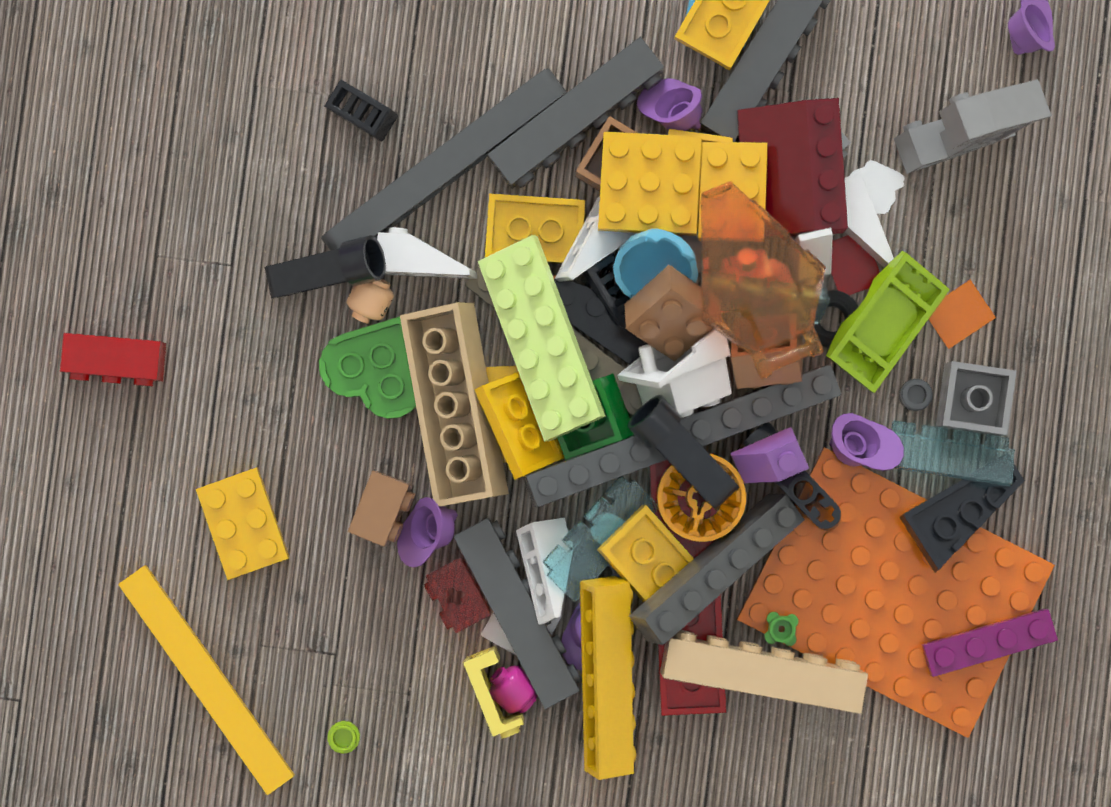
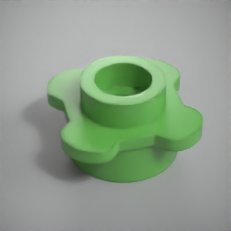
(788, 635)

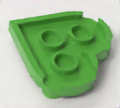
(371, 366)

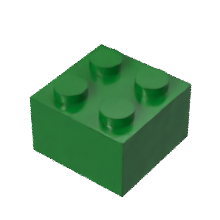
(605, 430)

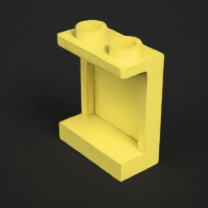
(496, 721)

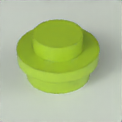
(343, 737)

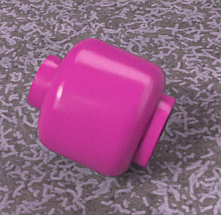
(512, 689)

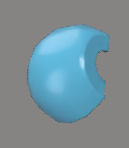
(647, 255)

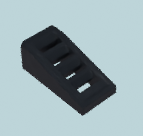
(378, 121)
(604, 295)

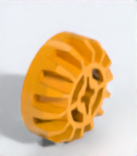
(695, 527)

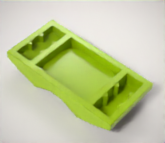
(886, 321)

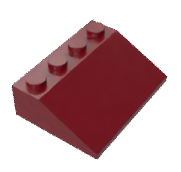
(802, 162)

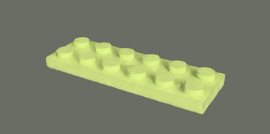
(541, 338)

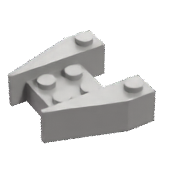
(971, 124)

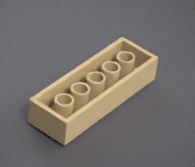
(455, 433)
(764, 673)

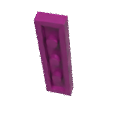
(989, 642)

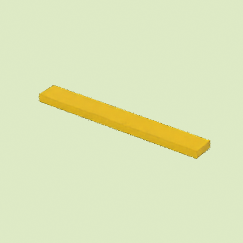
(206, 679)

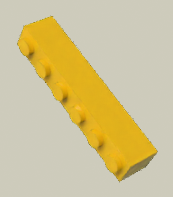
(607, 677)

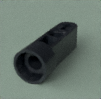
(355, 262)
(659, 427)
(789, 484)

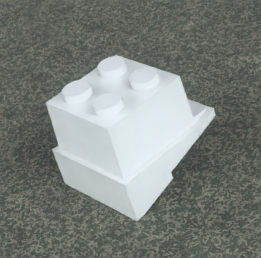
(688, 383)

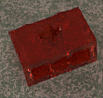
(473, 604)

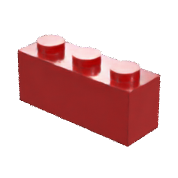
(113, 359)

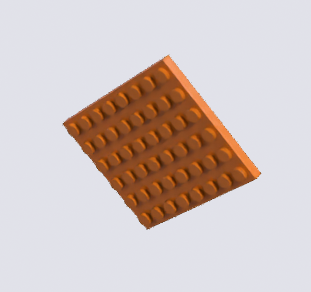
(875, 598)

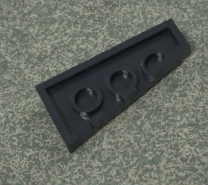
(592, 318)
(952, 516)

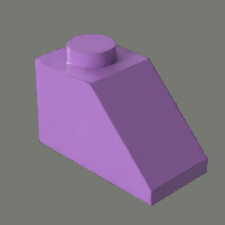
(770, 458)

